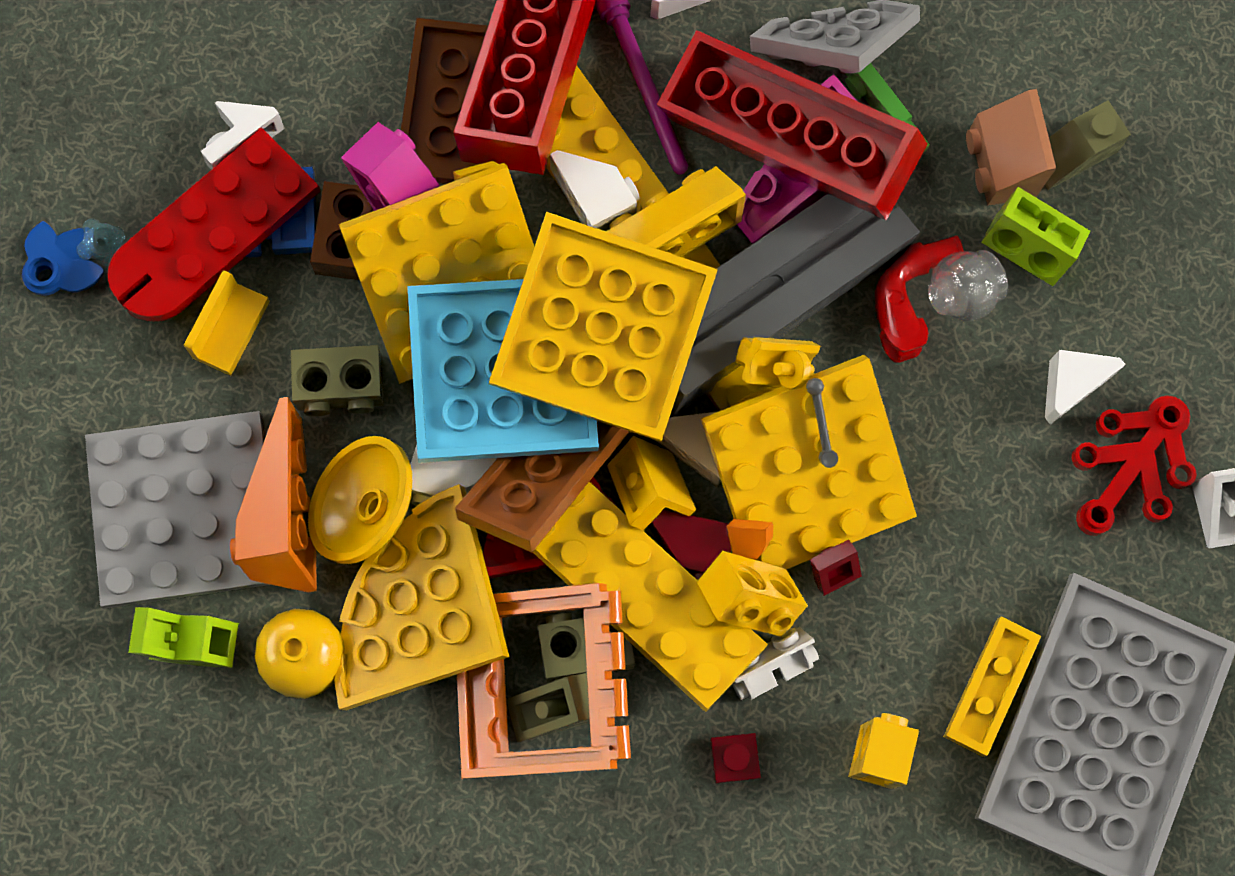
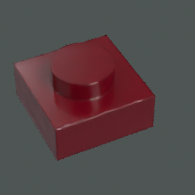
(835, 567)
(735, 758)

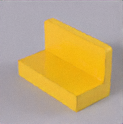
(225, 324)
(648, 482)

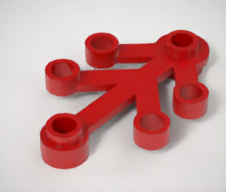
(1137, 459)

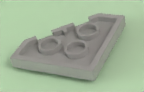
(836, 37)

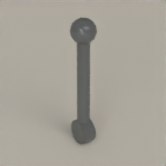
(827, 456)

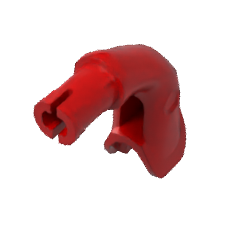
(901, 330)

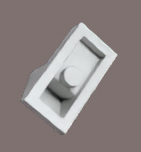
(244, 122)

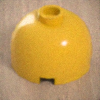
(299, 653)

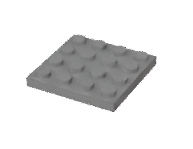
(170, 506)

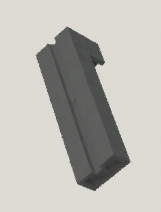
(786, 282)

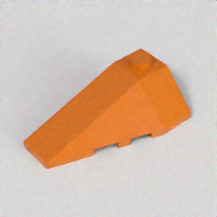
(270, 526)

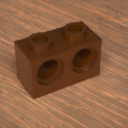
(328, 237)

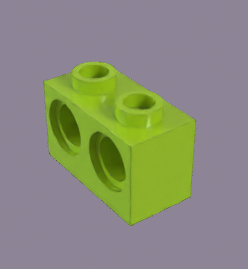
(1036, 236)

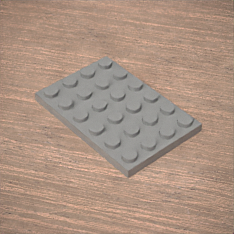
(1107, 731)

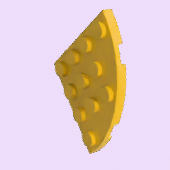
(418, 608)

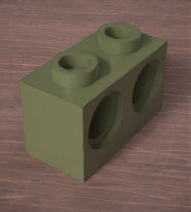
(338, 366)
(563, 625)

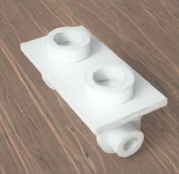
(790, 653)

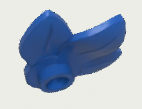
(58, 254)

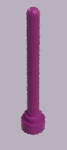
(616, 15)

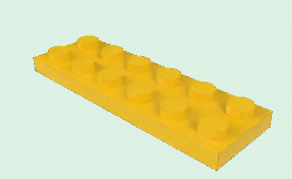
(659, 598)

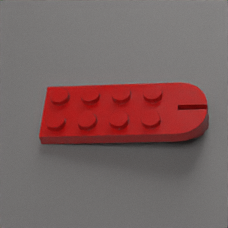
(209, 229)

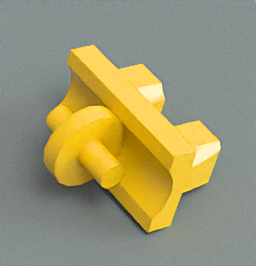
(776, 361)

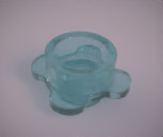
(109, 234)

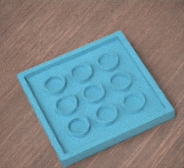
(453, 353)

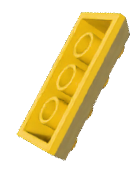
(686, 217)

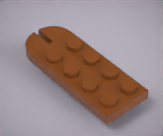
(528, 494)

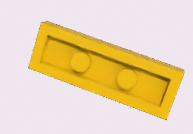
(992, 686)

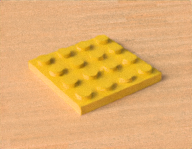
(438, 237)
(603, 326)
(774, 473)

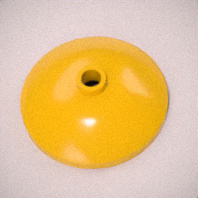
(360, 500)

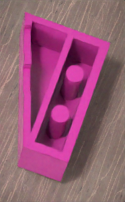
(387, 167)

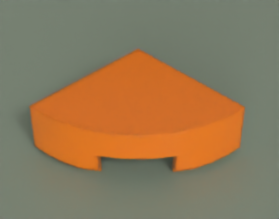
(749, 537)

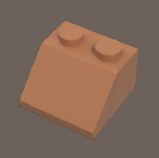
(1011, 148)

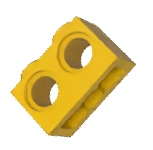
(751, 594)
(884, 751)

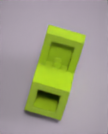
(183, 638)

